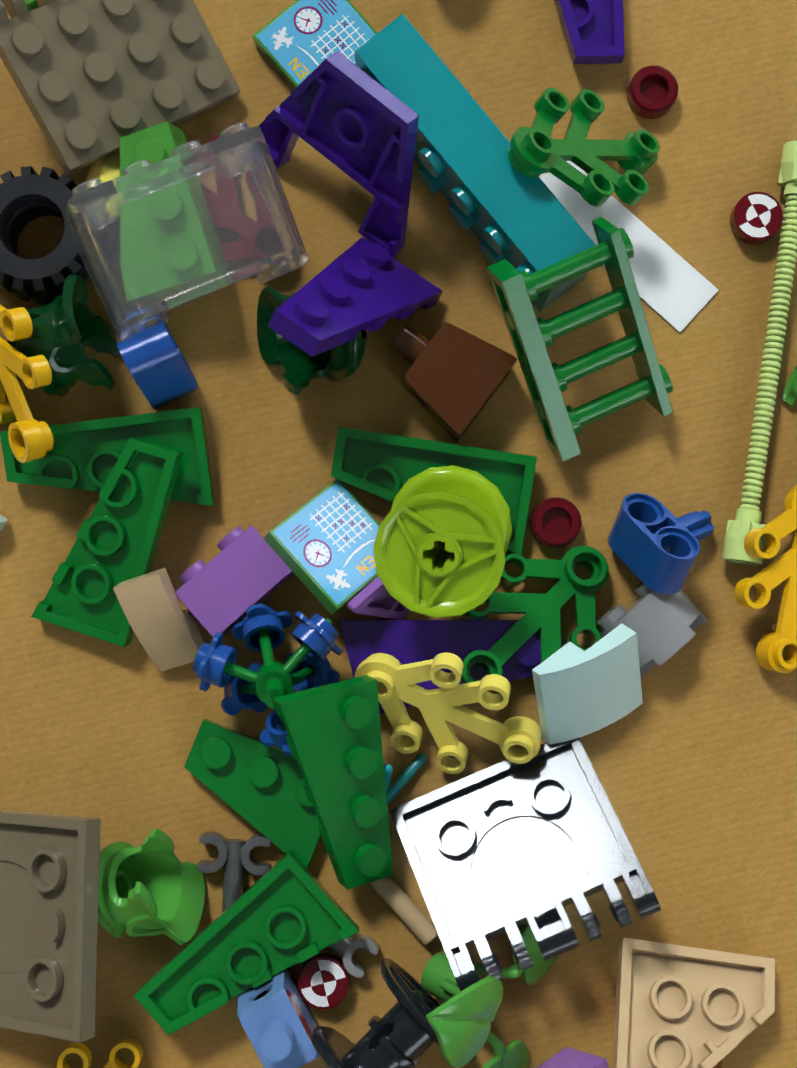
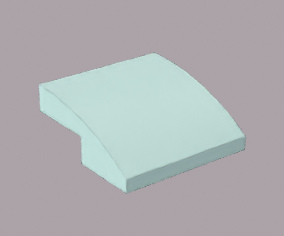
(588, 688)

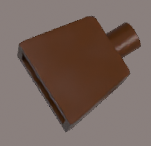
(452, 374)

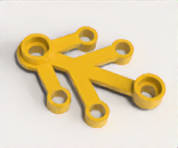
(27, 436)
(782, 569)

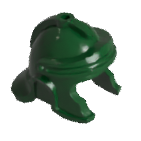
(62, 332)
(298, 365)

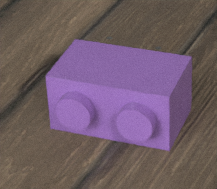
(233, 580)

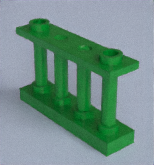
(532, 336)

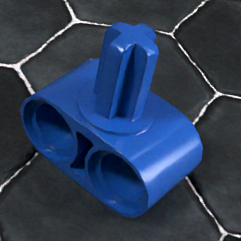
(157, 365)
(656, 542)

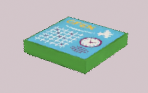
(309, 34)
(329, 545)

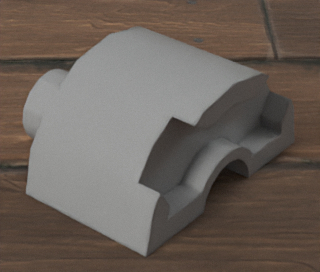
(661, 624)

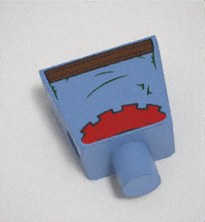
(279, 1023)

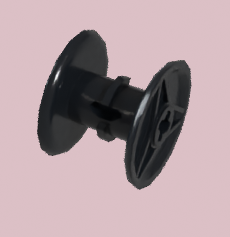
(393, 1039)

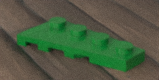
(89, 450)
(386, 461)
(114, 544)
(340, 755)
(260, 934)

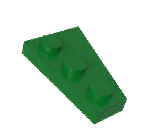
(258, 785)

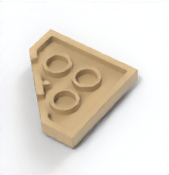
(686, 1003)

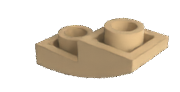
(158, 620)

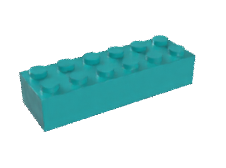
(468, 160)

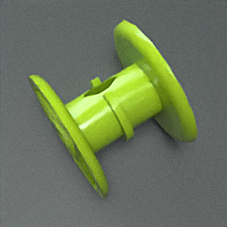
(443, 542)

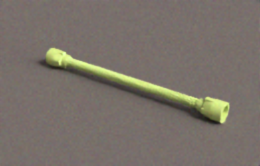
(749, 514)

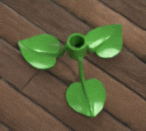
(466, 1016)

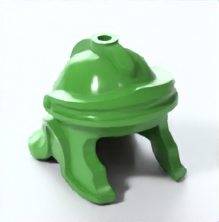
(149, 890)

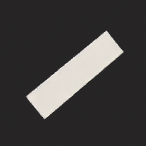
(659, 272)

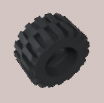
(22, 201)

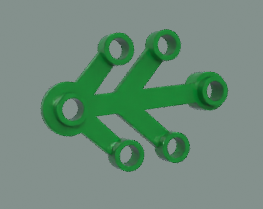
(536, 152)
(541, 610)

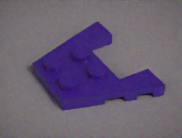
(360, 132)

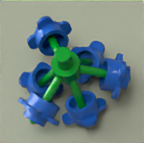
(259, 683)

